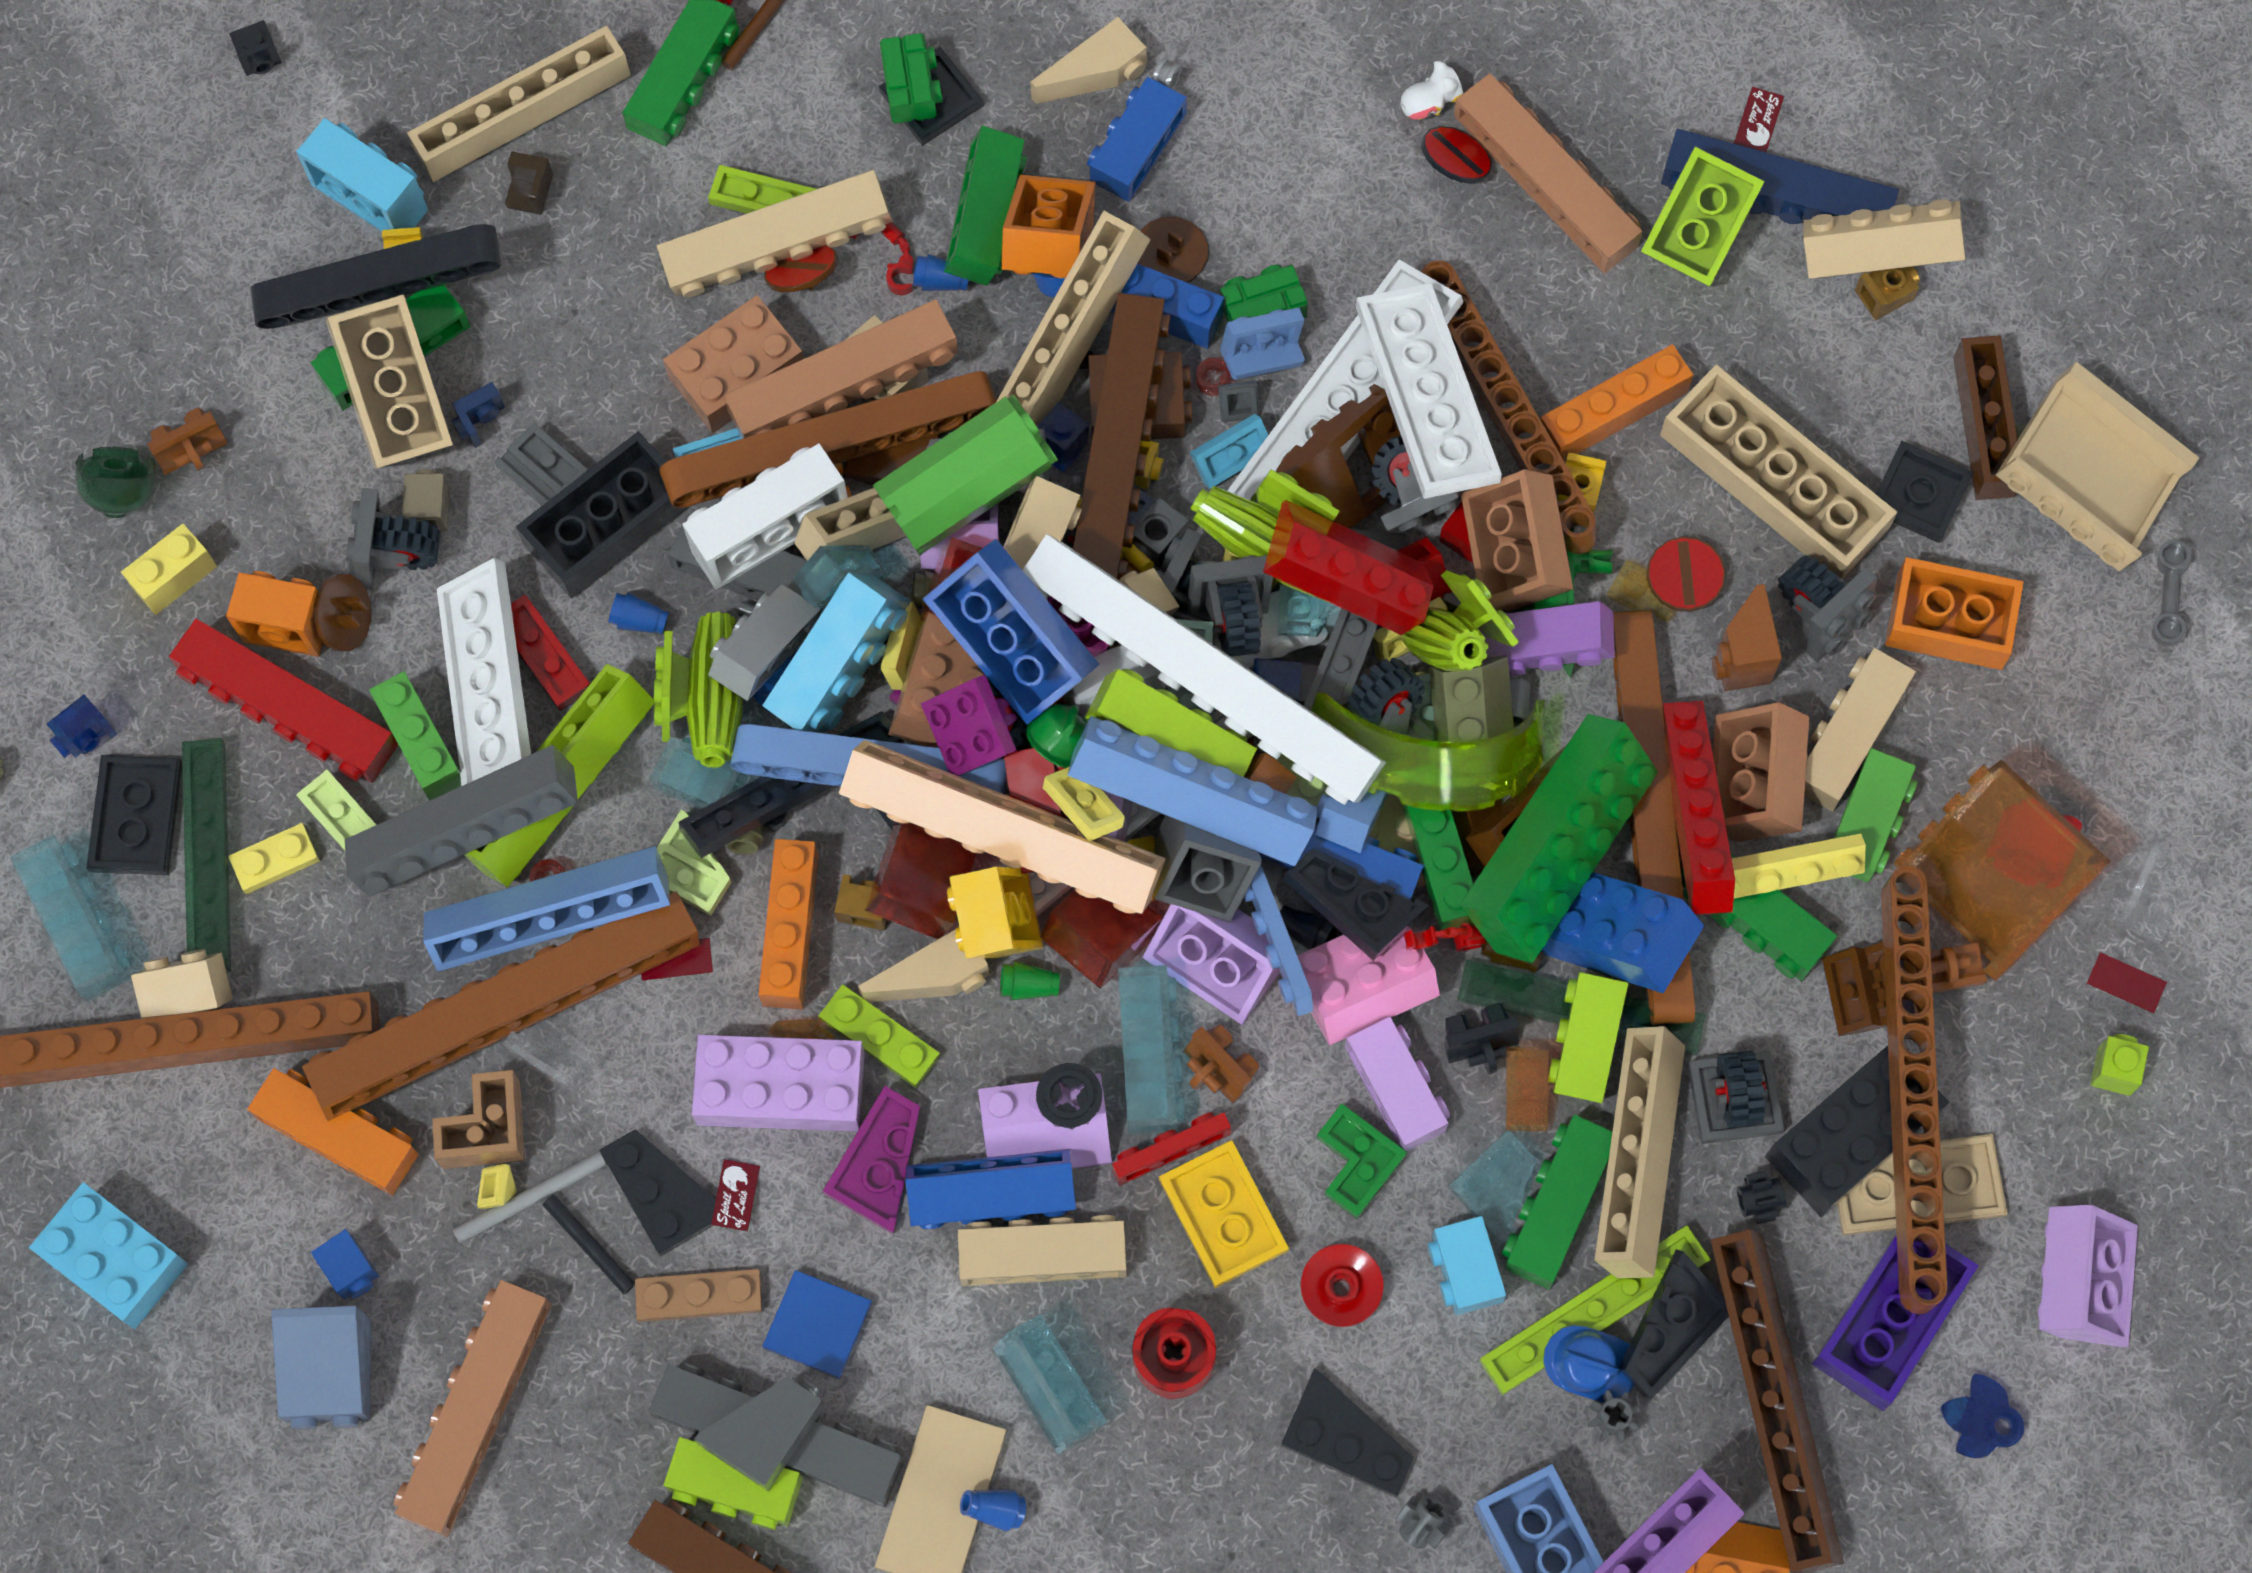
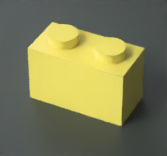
(169, 569)

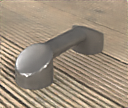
(2172, 563)

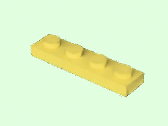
(1799, 865)

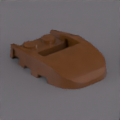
(1320, 462)

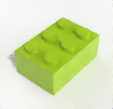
(1702, 216)

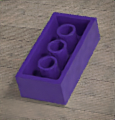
(1879, 1338)

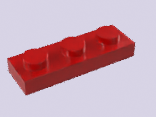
(546, 655)
(1170, 1147)

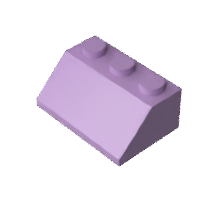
(1214, 958)
(1016, 1126)
(2088, 1275)

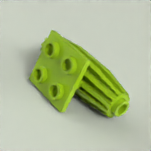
(1248, 525)
(1452, 639)
(687, 690)

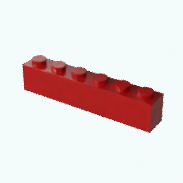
(283, 701)
(1698, 809)

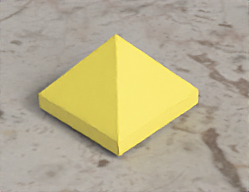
(496, 1186)

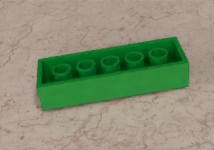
(1559, 838)

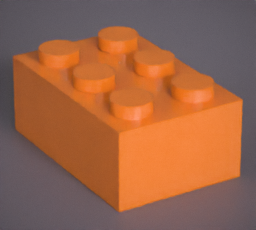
(1047, 225)
(1954, 613)

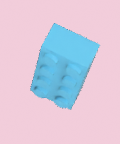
(837, 653)

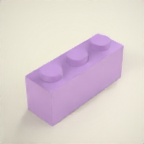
(1397, 1084)

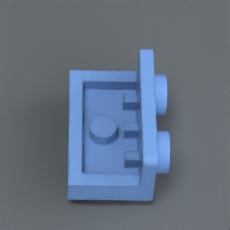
(1263, 343)

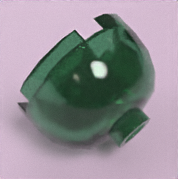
(115, 480)

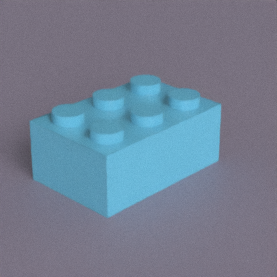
(362, 177)
(108, 1255)

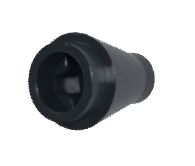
(1308, 928)

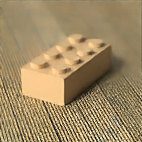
(388, 381)

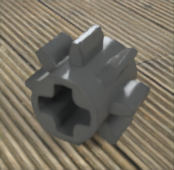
(1625, 1415)
(1423, 1522)

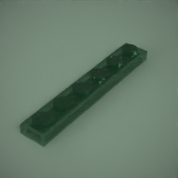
(206, 847)
(1544, 1000)

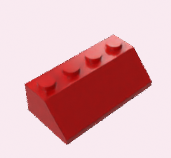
(1348, 569)

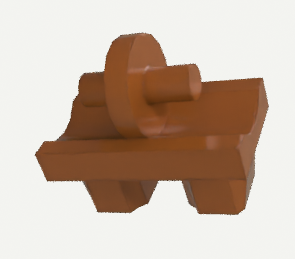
(187, 442)
(1956, 968)
(1215, 1066)

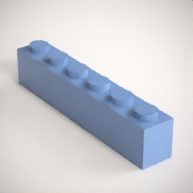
(1193, 791)
(546, 908)

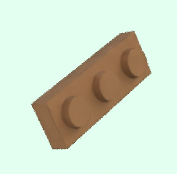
(698, 1295)

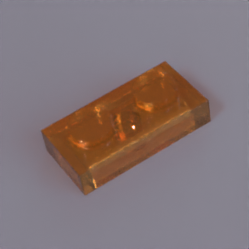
(1526, 1089)

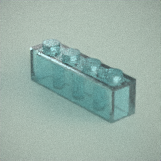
(71, 918)
(1148, 1050)

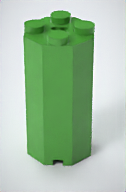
(965, 473)

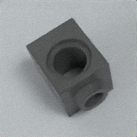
(1163, 518)

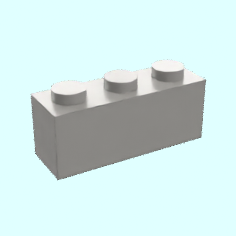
(762, 641)

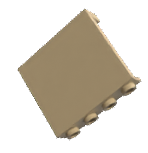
(2096, 465)

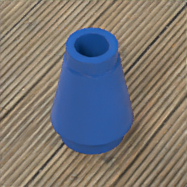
(931, 276)
(637, 614)
(997, 1508)

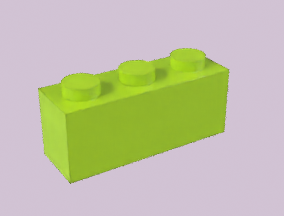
(1588, 1036)
(703, 1477)

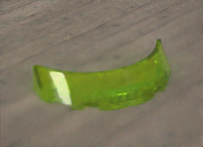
(1446, 773)

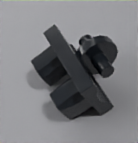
(1483, 1043)

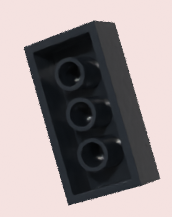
(600, 516)
(1843, 1137)

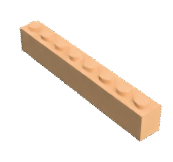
(1001, 827)

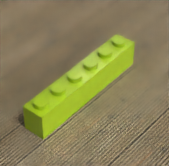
(588, 740)

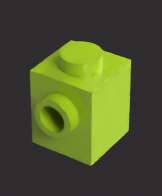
(2119, 1064)

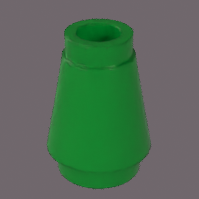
(1027, 982)

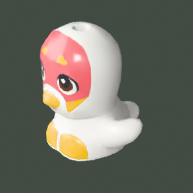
(1430, 96)

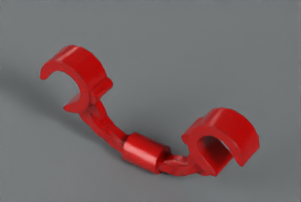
(905, 262)
(1465, 937)

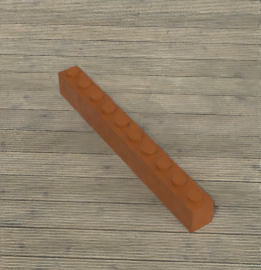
(496, 1007)
(186, 1039)

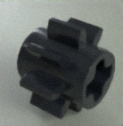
(1761, 1197)

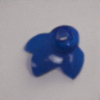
(1976, 1418)

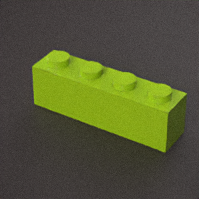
(1158, 715)

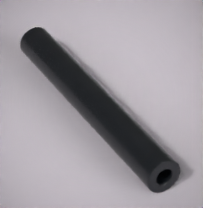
(589, 1244)

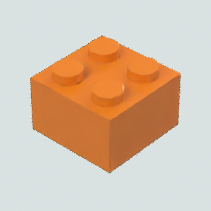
(275, 613)

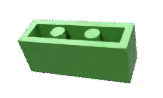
(416, 736)
(1875, 807)

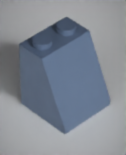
(322, 1365)

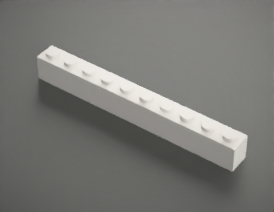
(1204, 670)

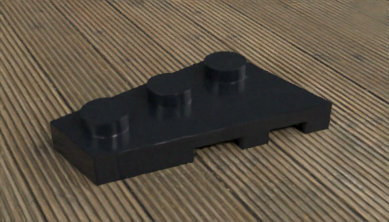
(1356, 906)
(1674, 1327)
(1344, 1438)

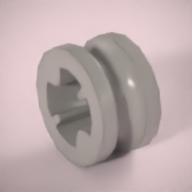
(1167, 74)

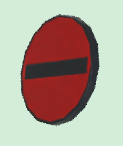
(1456, 155)

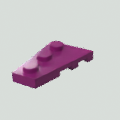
(874, 1165)

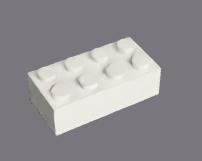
(762, 516)

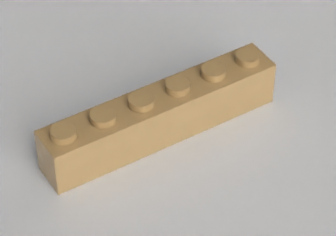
(519, 103)
(774, 234)
(1075, 316)
(1640, 1153)

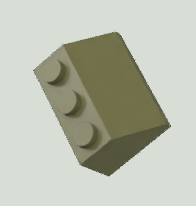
(1472, 702)

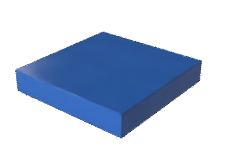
(817, 1324)

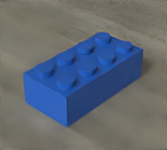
(1011, 631)
(1625, 932)

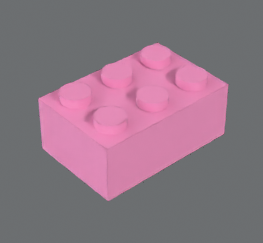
(1358, 992)

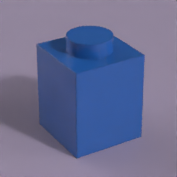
(345, 1265)

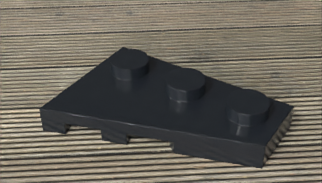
(660, 1193)

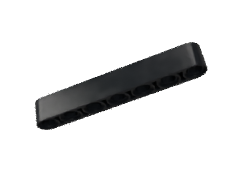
(376, 276)

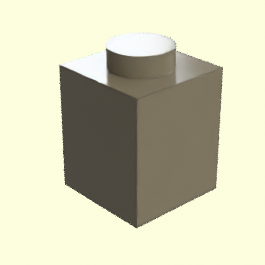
(427, 498)

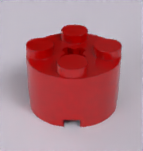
(1175, 1329)

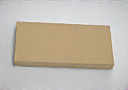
(1969, 1188)
(926, 1521)

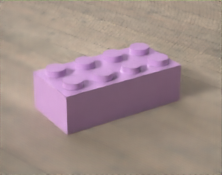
(778, 1083)

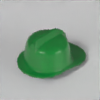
(1057, 733)

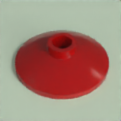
(1344, 1264)

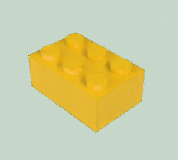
(994, 913)

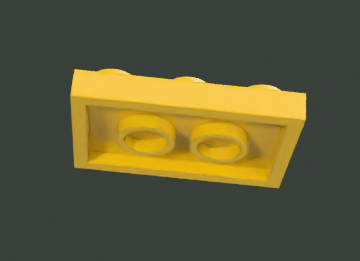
(1223, 1214)

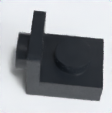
(255, 48)

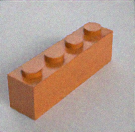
(1618, 402)
(788, 924)
(347, 1140)

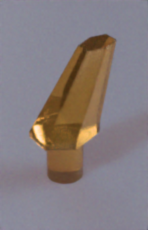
(801, 1029)

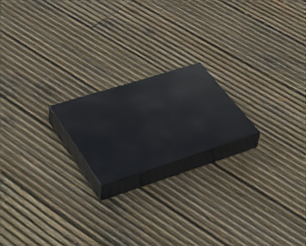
(134, 815)

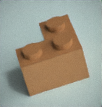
(490, 1133)

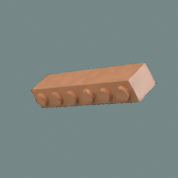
(1548, 172)
(845, 372)
(472, 1409)

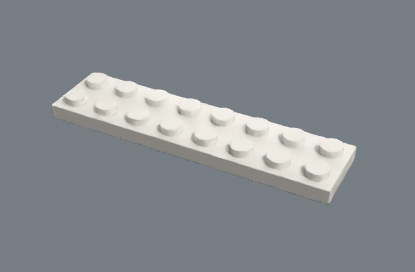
(1341, 377)

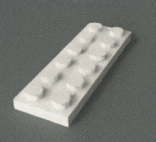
(1428, 391)
(483, 671)

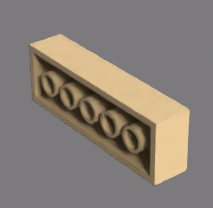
(1777, 472)

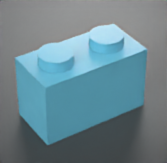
(1467, 1266)

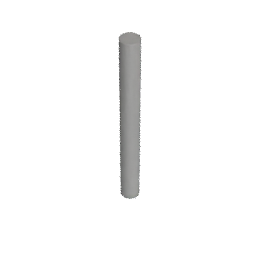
(529, 1197)

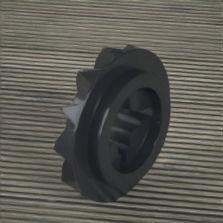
(1073, 1077)

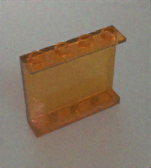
(2003, 864)

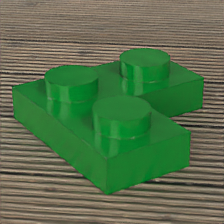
(1369, 1159)

